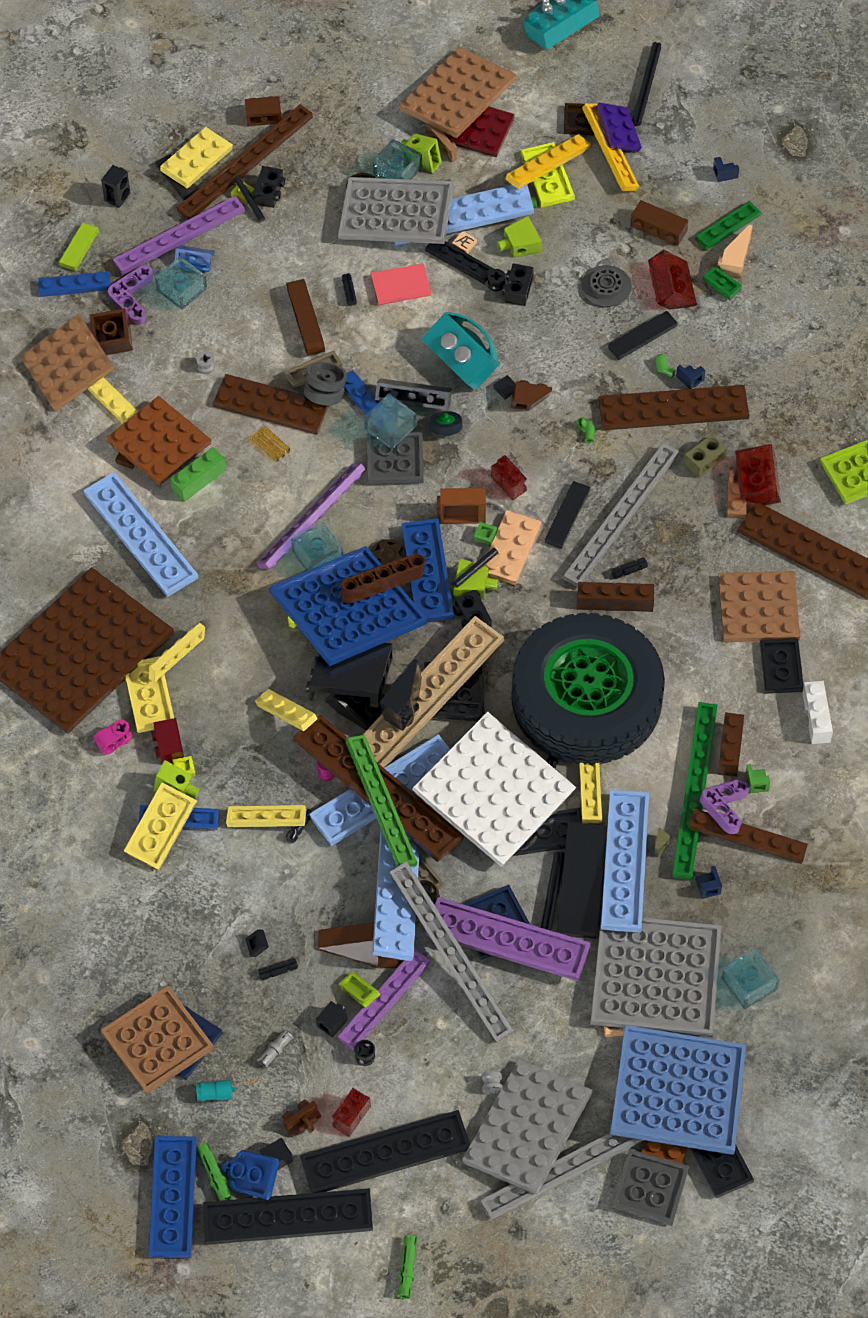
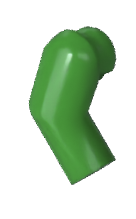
(661, 366)
(588, 428)

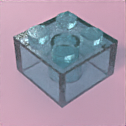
(397, 162)
(181, 283)
(390, 421)
(316, 547)
(750, 978)

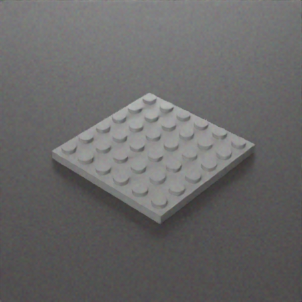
(658, 977)

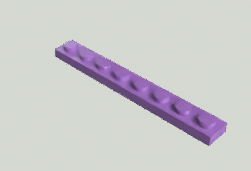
(178, 235)
(314, 512)

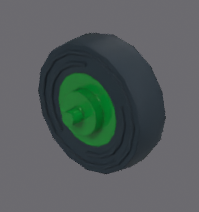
(446, 423)

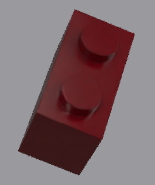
(168, 740)

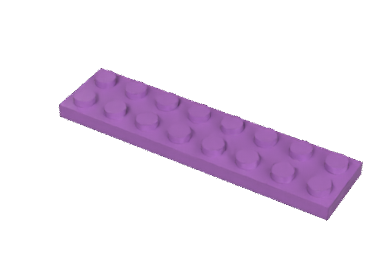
(514, 939)

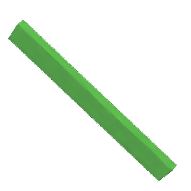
(381, 801)

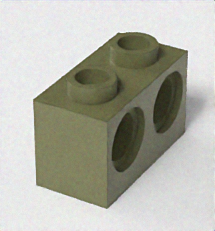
(707, 458)

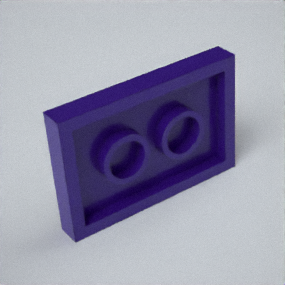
(618, 127)

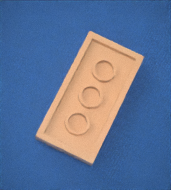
(513, 545)

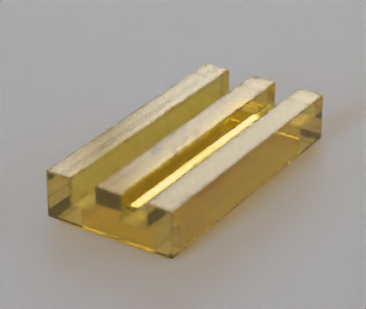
(280, 453)

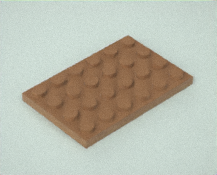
(457, 92)

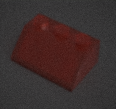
(671, 281)
(758, 475)

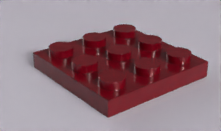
(486, 132)

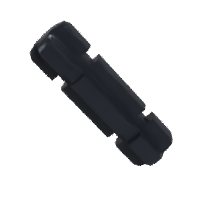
(349, 289)
(629, 568)
(292, 834)
(278, 969)

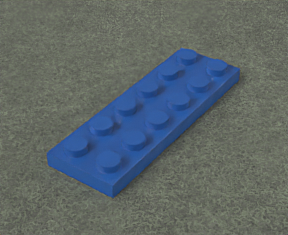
(432, 590)
(173, 1197)

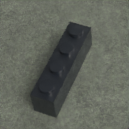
(414, 393)

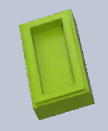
(359, 989)

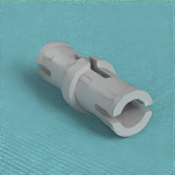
(275, 1048)

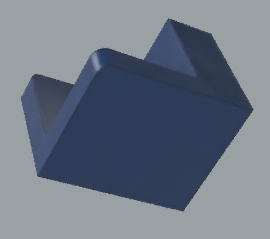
(725, 171)
(690, 376)
(709, 884)

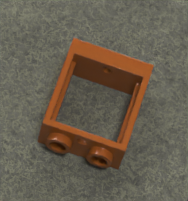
(462, 505)

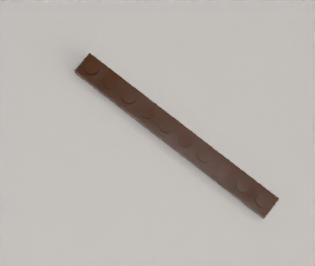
(245, 162)

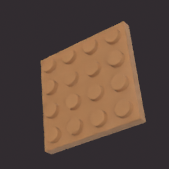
(67, 362)
(758, 606)
(157, 1039)

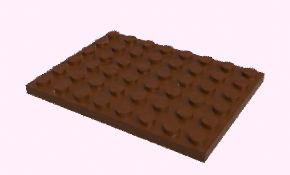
(80, 649)

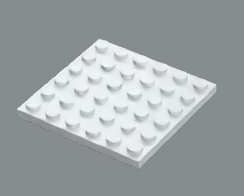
(494, 789)

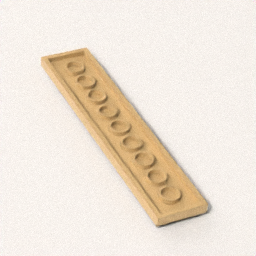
(438, 684)

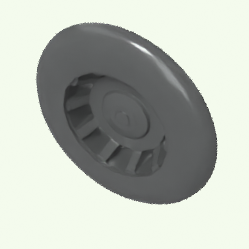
(606, 280)

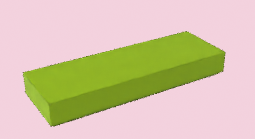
(79, 246)

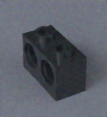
(115, 186)
(268, 186)
(519, 280)
(477, 608)

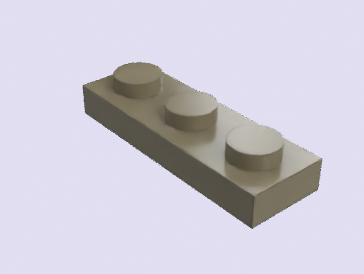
(297, 375)

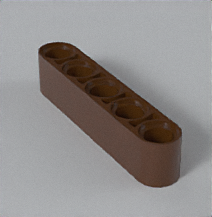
(305, 317)
(382, 578)

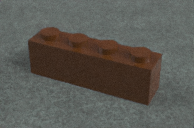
(615, 596)

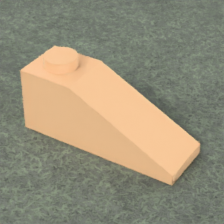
(735, 254)

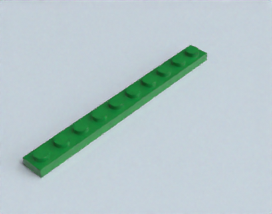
(695, 785)

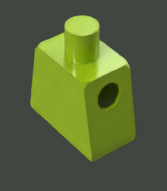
(428, 148)
(521, 239)
(477, 582)
(177, 779)

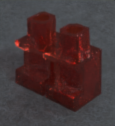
(508, 477)
(351, 1112)

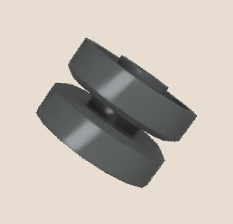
(325, 383)

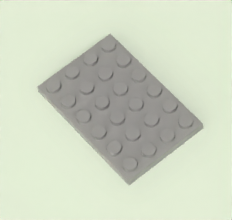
(396, 210)
(527, 1126)

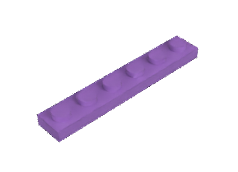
(390, 993)

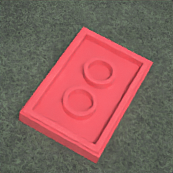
(400, 284)

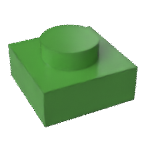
(485, 533)

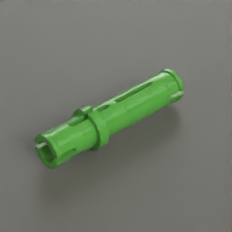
(217, 1181)
(407, 1264)

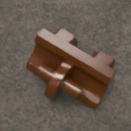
(303, 1119)

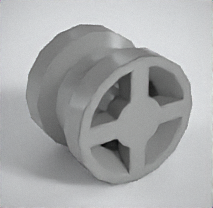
(205, 362)
(492, 1082)

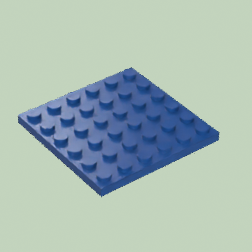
(343, 628)

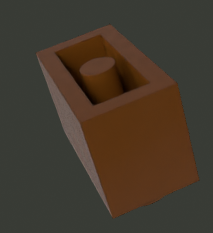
(263, 111)

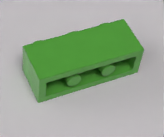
(198, 474)

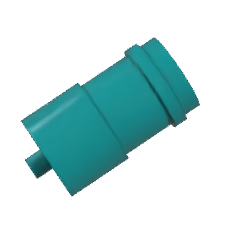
(215, 1090)

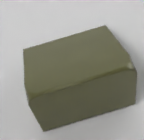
(662, 842)

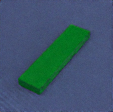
(727, 225)

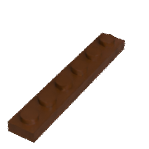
(750, 837)

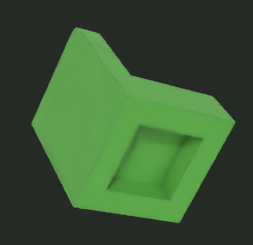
(757, 780)

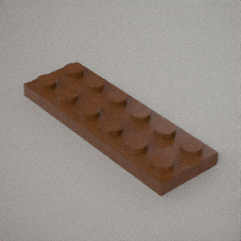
(269, 404)

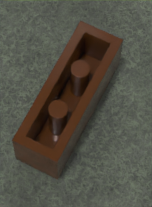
(659, 223)
(731, 744)

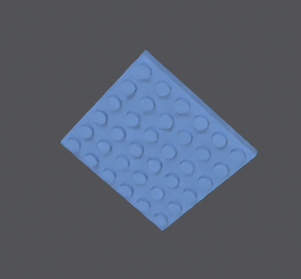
(678, 1089)

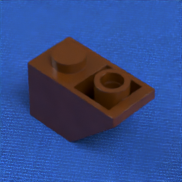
(528, 395)

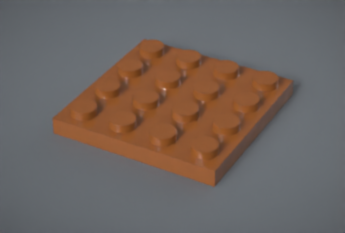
(158, 440)

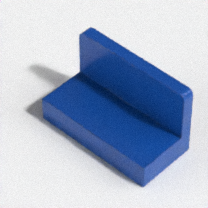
(197, 257)

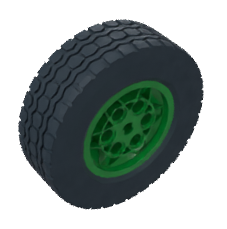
(578, 726)

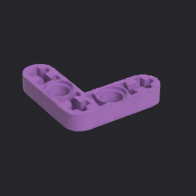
(125, 293)
(713, 799)

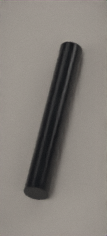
(249, 198)
(474, 568)

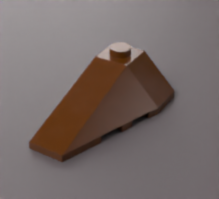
(354, 943)

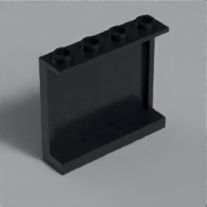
(356, 676)

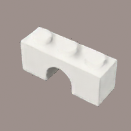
(819, 716)

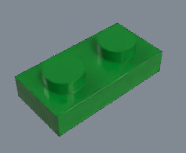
(722, 282)

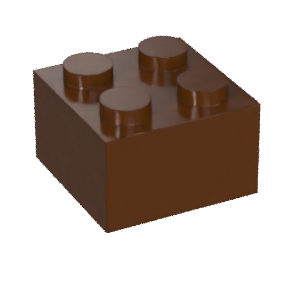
(112, 331)

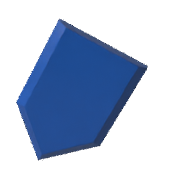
(251, 1173)

